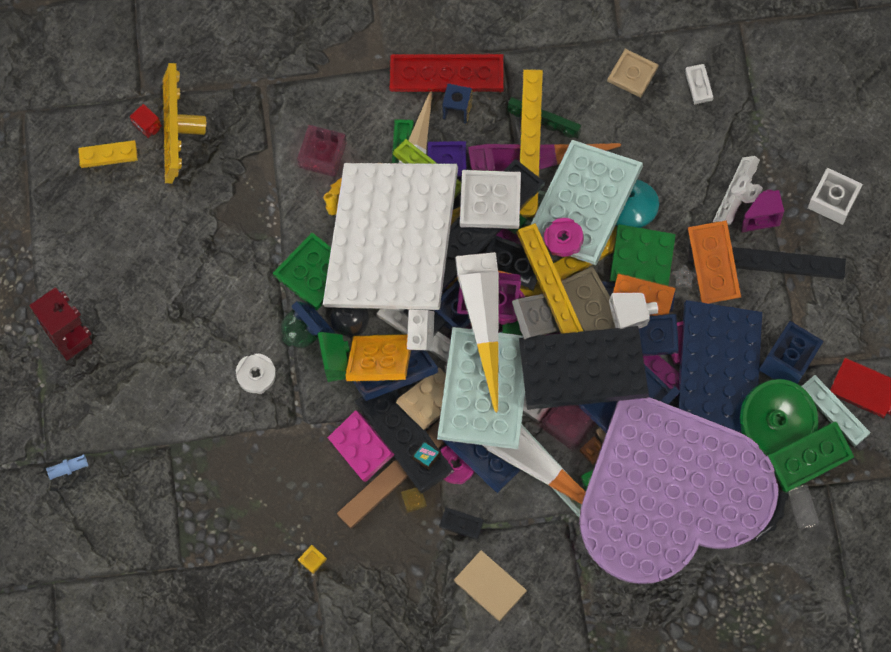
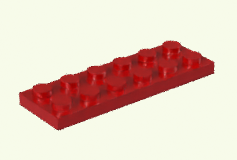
(435, 71)

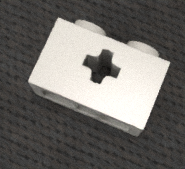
(420, 330)

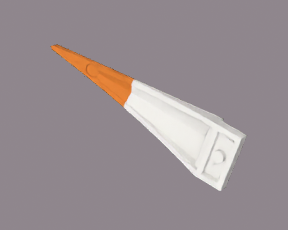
(539, 464)

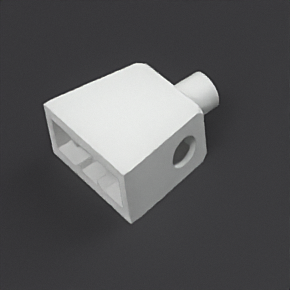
(631, 309)

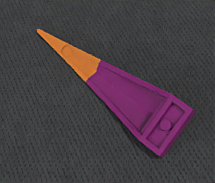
(499, 156)

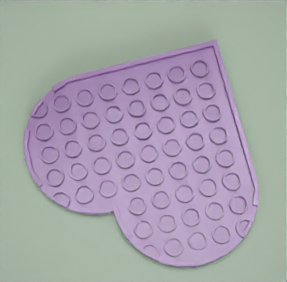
(671, 487)

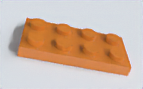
(714, 262)

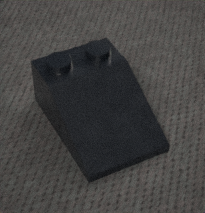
(513, 259)

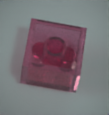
(322, 150)
(568, 425)

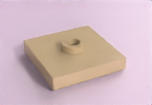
(633, 73)

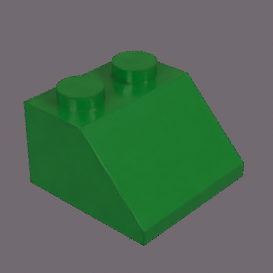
(334, 355)

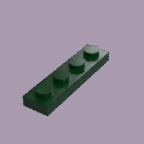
(549, 120)

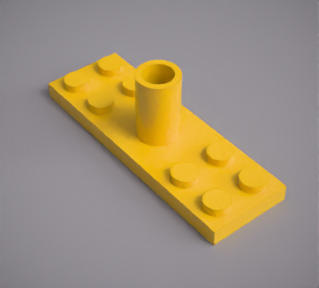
(176, 123)

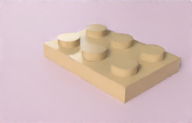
(424, 400)

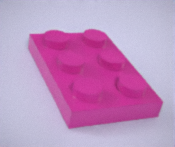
(360, 446)

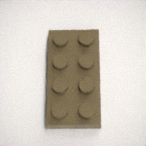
(589, 300)

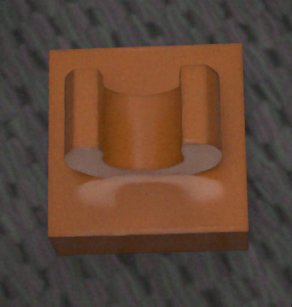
(591, 450)

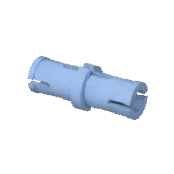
(67, 467)

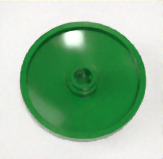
(778, 414)

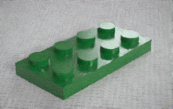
(810, 456)

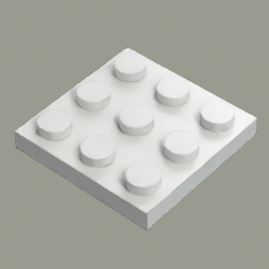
(490, 199)

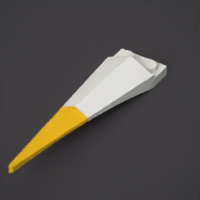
(480, 289)

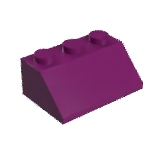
(508, 291)

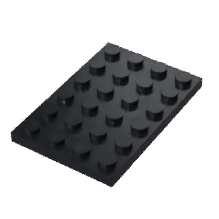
(583, 368)

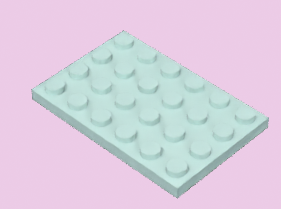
(590, 190)
(467, 403)

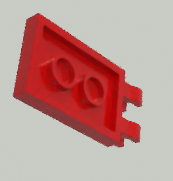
(863, 388)

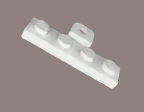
(739, 190)

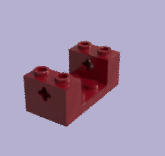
(59, 324)

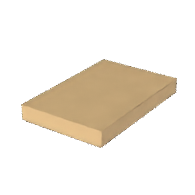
(490, 586)

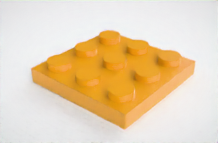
(378, 358)

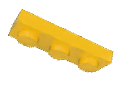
(108, 154)

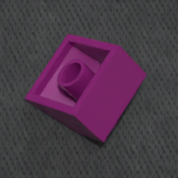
(764, 212)

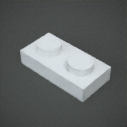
(699, 84)

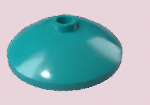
(641, 207)

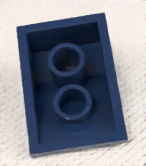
(791, 354)

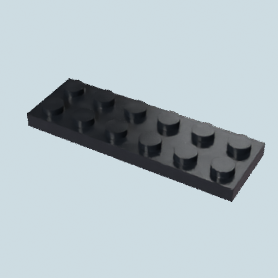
(403, 439)

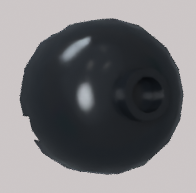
(349, 321)

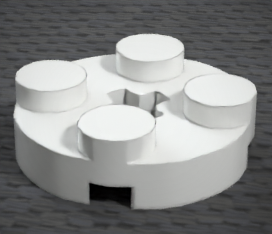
(258, 384)

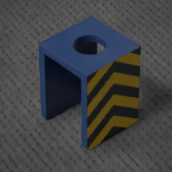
(464, 105)

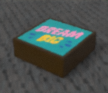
(426, 455)

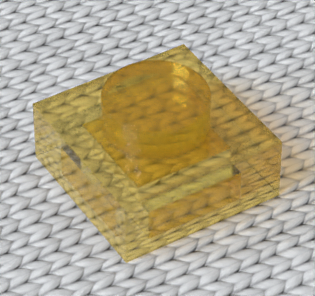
(413, 500)

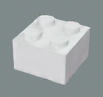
(835, 196)

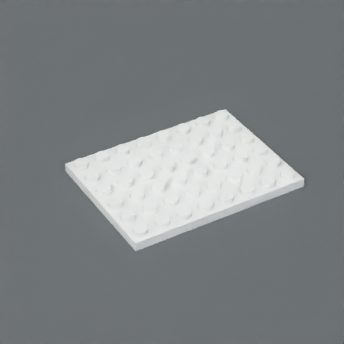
(391, 236)

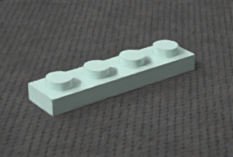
(835, 410)

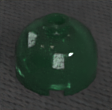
(295, 332)

